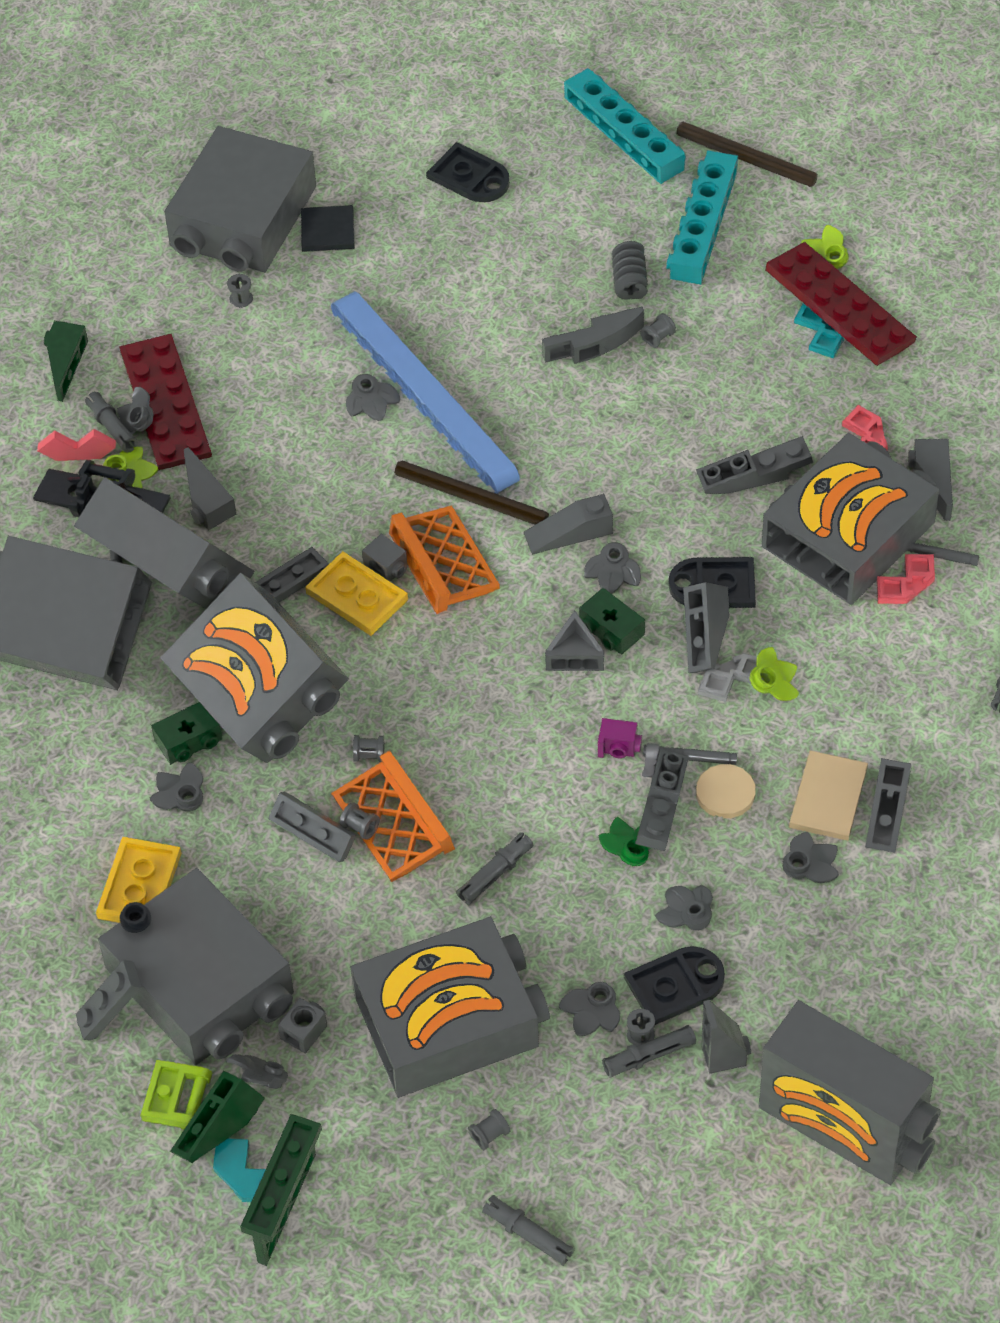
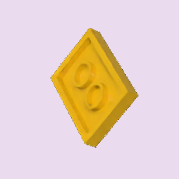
(356, 593)
(137, 875)

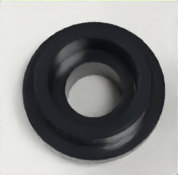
(135, 910)

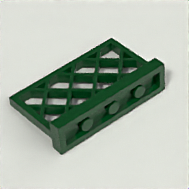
(281, 1185)

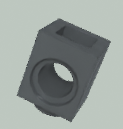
(385, 558)
(302, 1036)

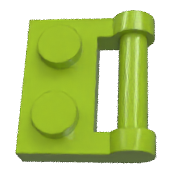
(166, 1091)

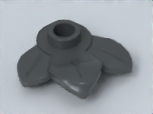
(371, 400)
(138, 414)
(613, 571)
(174, 788)
(814, 858)
(686, 907)
(591, 1013)
(259, 1071)

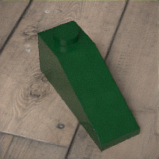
(65, 349)
(222, 1114)

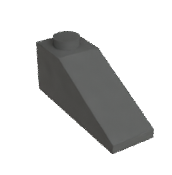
(934, 459)
(209, 498)
(571, 525)
(705, 624)
(888, 805)
(722, 1040)

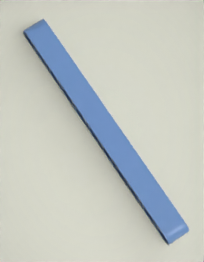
(426, 391)

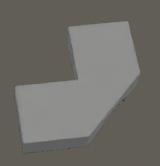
(718, 681)

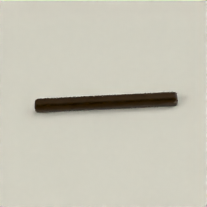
(747, 154)
(470, 493)

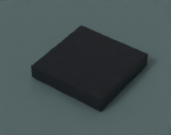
(327, 228)

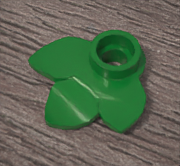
(622, 842)

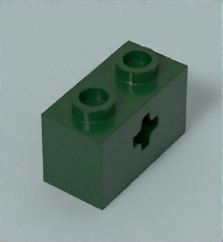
(612, 621)
(186, 733)

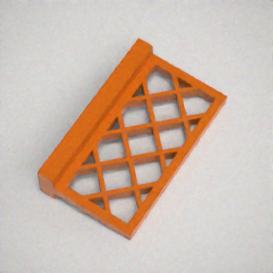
(421, 560)
(417, 809)

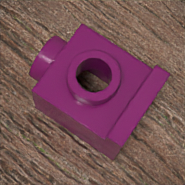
(618, 738)

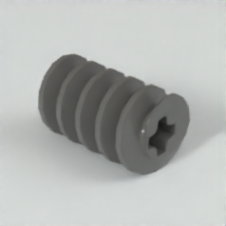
(629, 270)

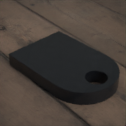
(469, 174)
(732, 572)
(674, 982)

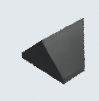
(574, 648)

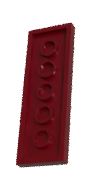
(840, 303)
(176, 422)

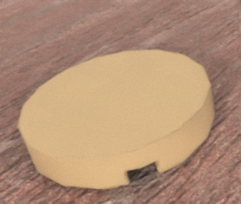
(725, 791)

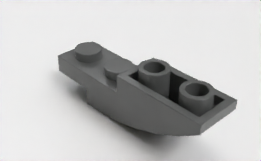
(603, 336)
(750, 471)
(662, 800)

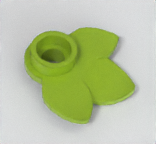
(830, 246)
(134, 461)
(776, 675)

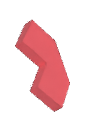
(866, 425)
(61, 448)
(901, 590)

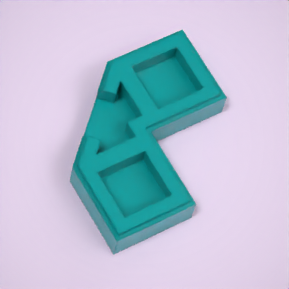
(826, 339)
(231, 1166)

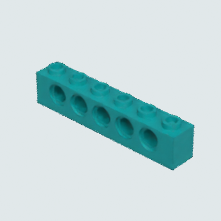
(624, 125)
(703, 217)

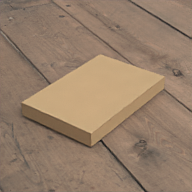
(828, 795)

